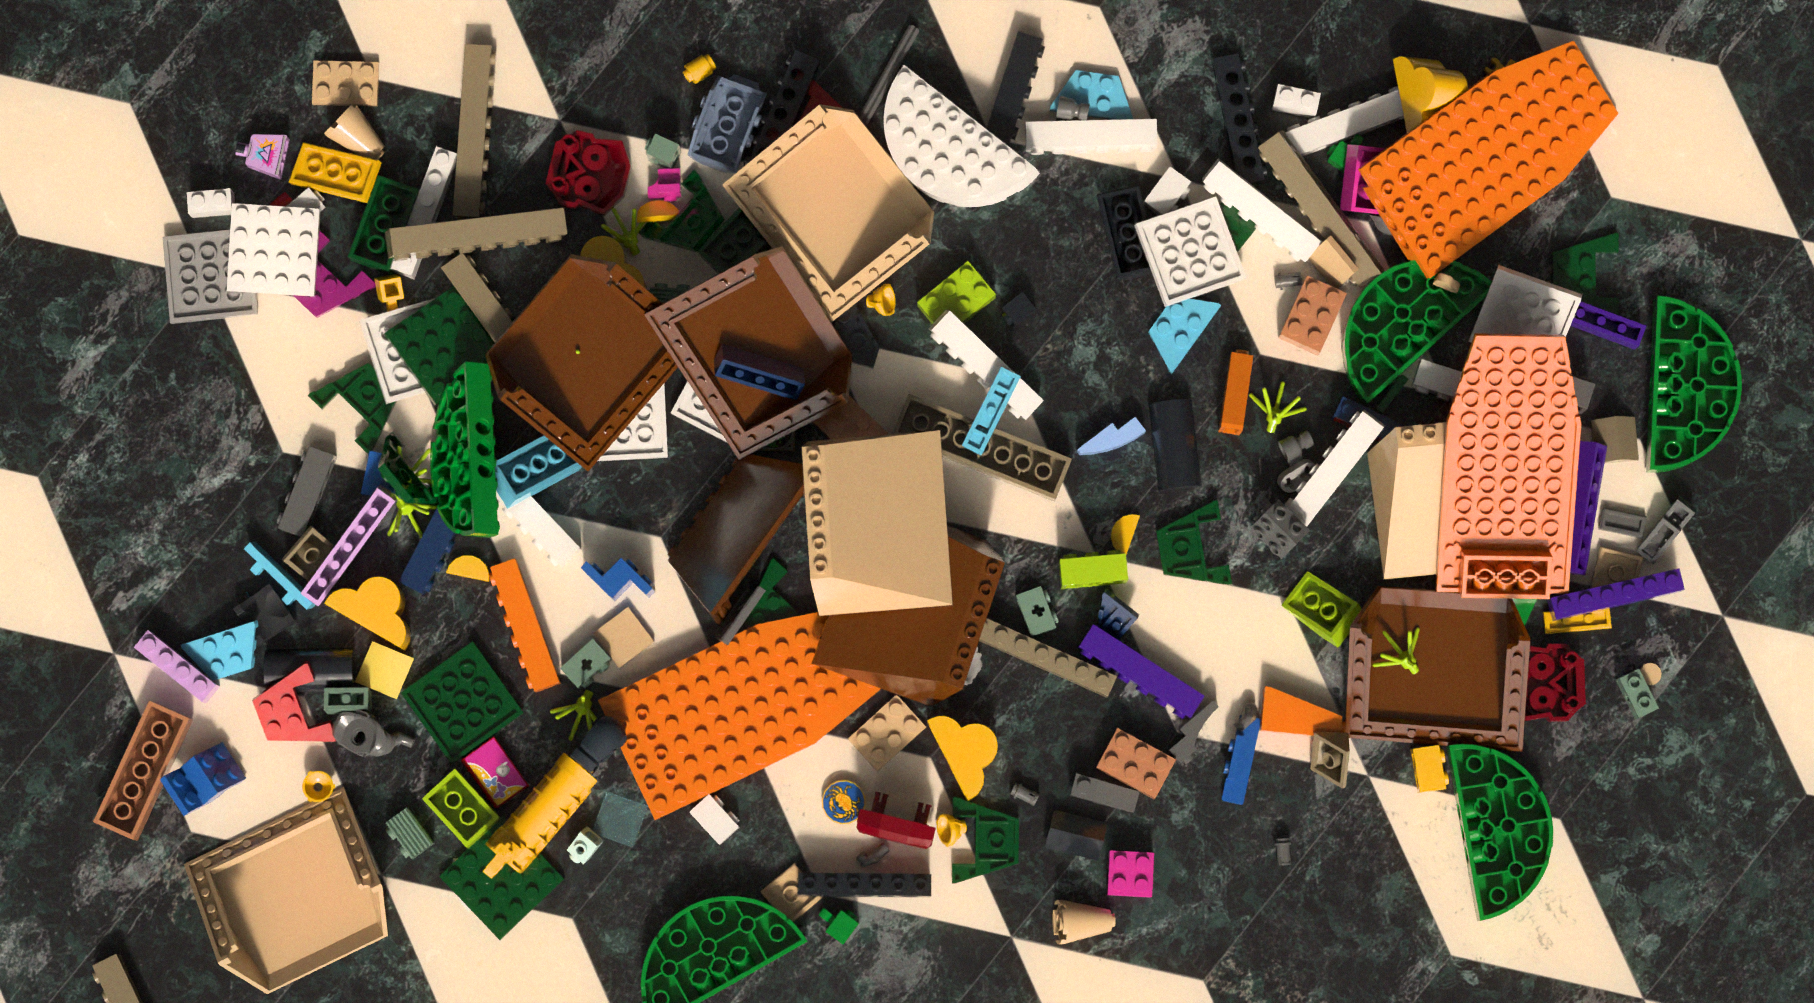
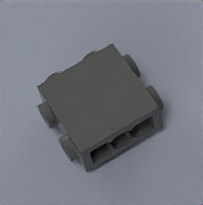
(1278, 528)

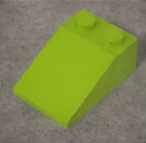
(1322, 608)

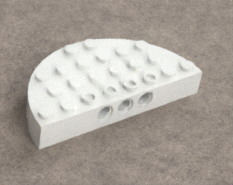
(947, 149)

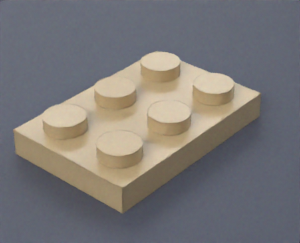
(345, 83)
(887, 733)

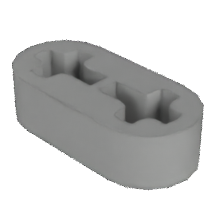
(1296, 474)

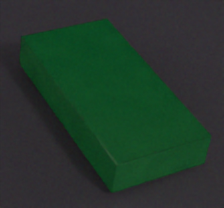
(1392, 393)

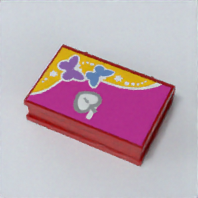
(495, 773)

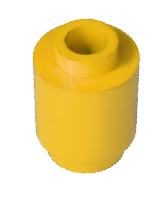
(699, 69)

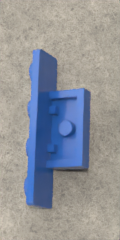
(1240, 763)

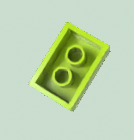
(961, 293)
(1093, 570)
(461, 808)

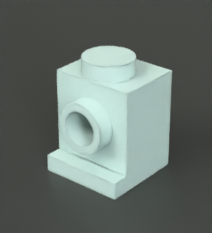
(589, 841)

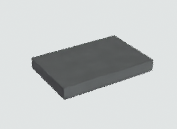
(739, 613)

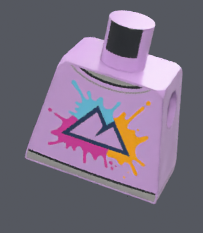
(265, 153)

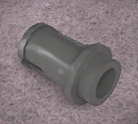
(1287, 280)
(1024, 793)
(1283, 851)

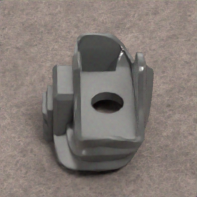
(376, 741)

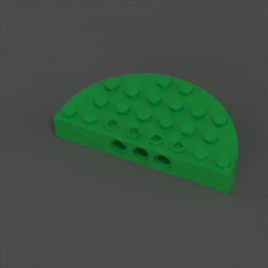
(1400, 320)
(1691, 385)
(464, 454)
(1502, 827)
(714, 947)

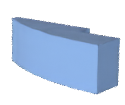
(1111, 438)

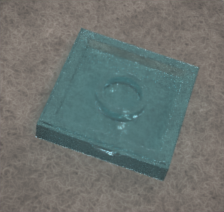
(620, 819)

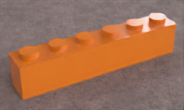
(525, 625)

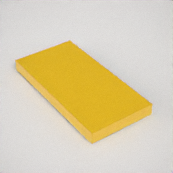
(335, 172)

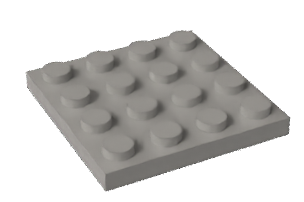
(198, 279)

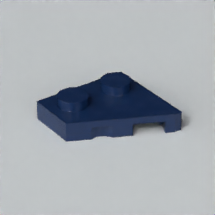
(1115, 615)

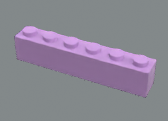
(349, 545)

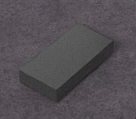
(1622, 523)

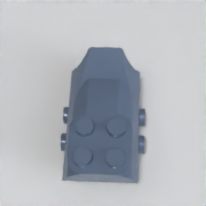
(726, 123)

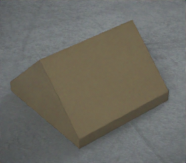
(1619, 436)
(308, 553)
(1331, 756)

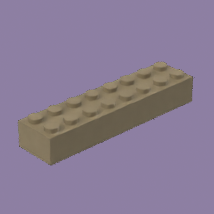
(475, 233)
(1004, 457)

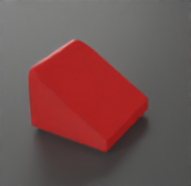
(282, 200)

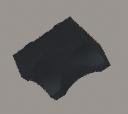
(268, 611)

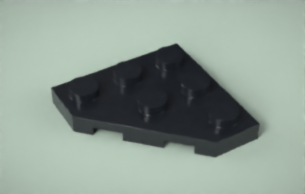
(857, 337)

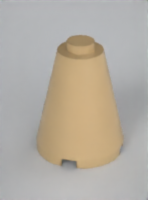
(356, 134)
(1079, 921)

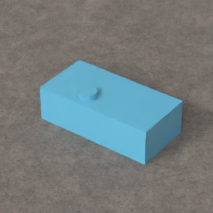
(532, 470)

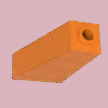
(1236, 392)
(1294, 716)

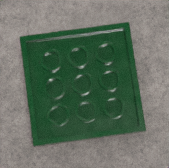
(439, 341)
(462, 702)
(505, 897)

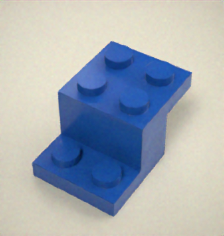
(618, 578)
(203, 779)

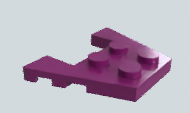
(330, 291)

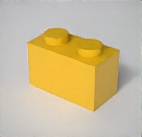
(1429, 769)

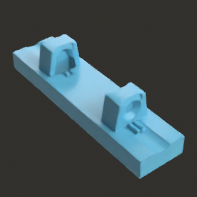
(991, 411)
(267, 563)

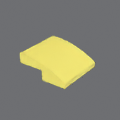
(384, 670)

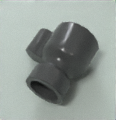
(1069, 108)
(1292, 447)

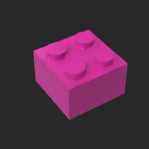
(1130, 874)

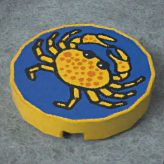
(843, 802)

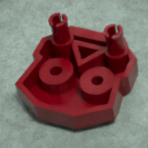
(606, 176)
(1560, 702)
(895, 829)

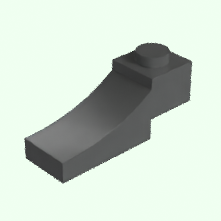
(1666, 529)
(1185, 748)
(1104, 793)

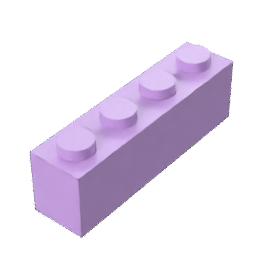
(176, 666)

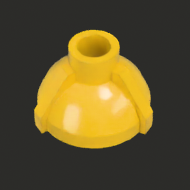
(882, 300)
(314, 778)
(950, 829)

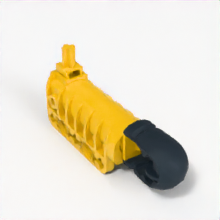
(554, 799)

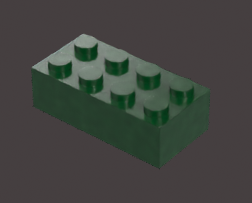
(386, 209)
(732, 243)

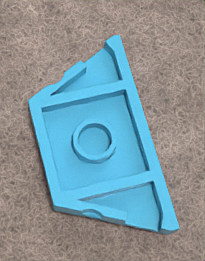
(1100, 91)
(1180, 328)
(224, 651)

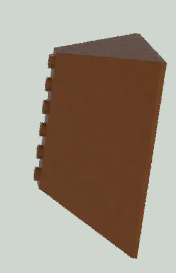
(765, 311)
(587, 396)
(735, 528)
(922, 649)
(1468, 675)

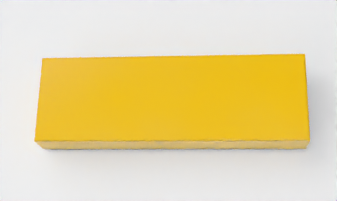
(1589, 621)

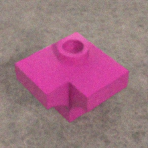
(667, 185)

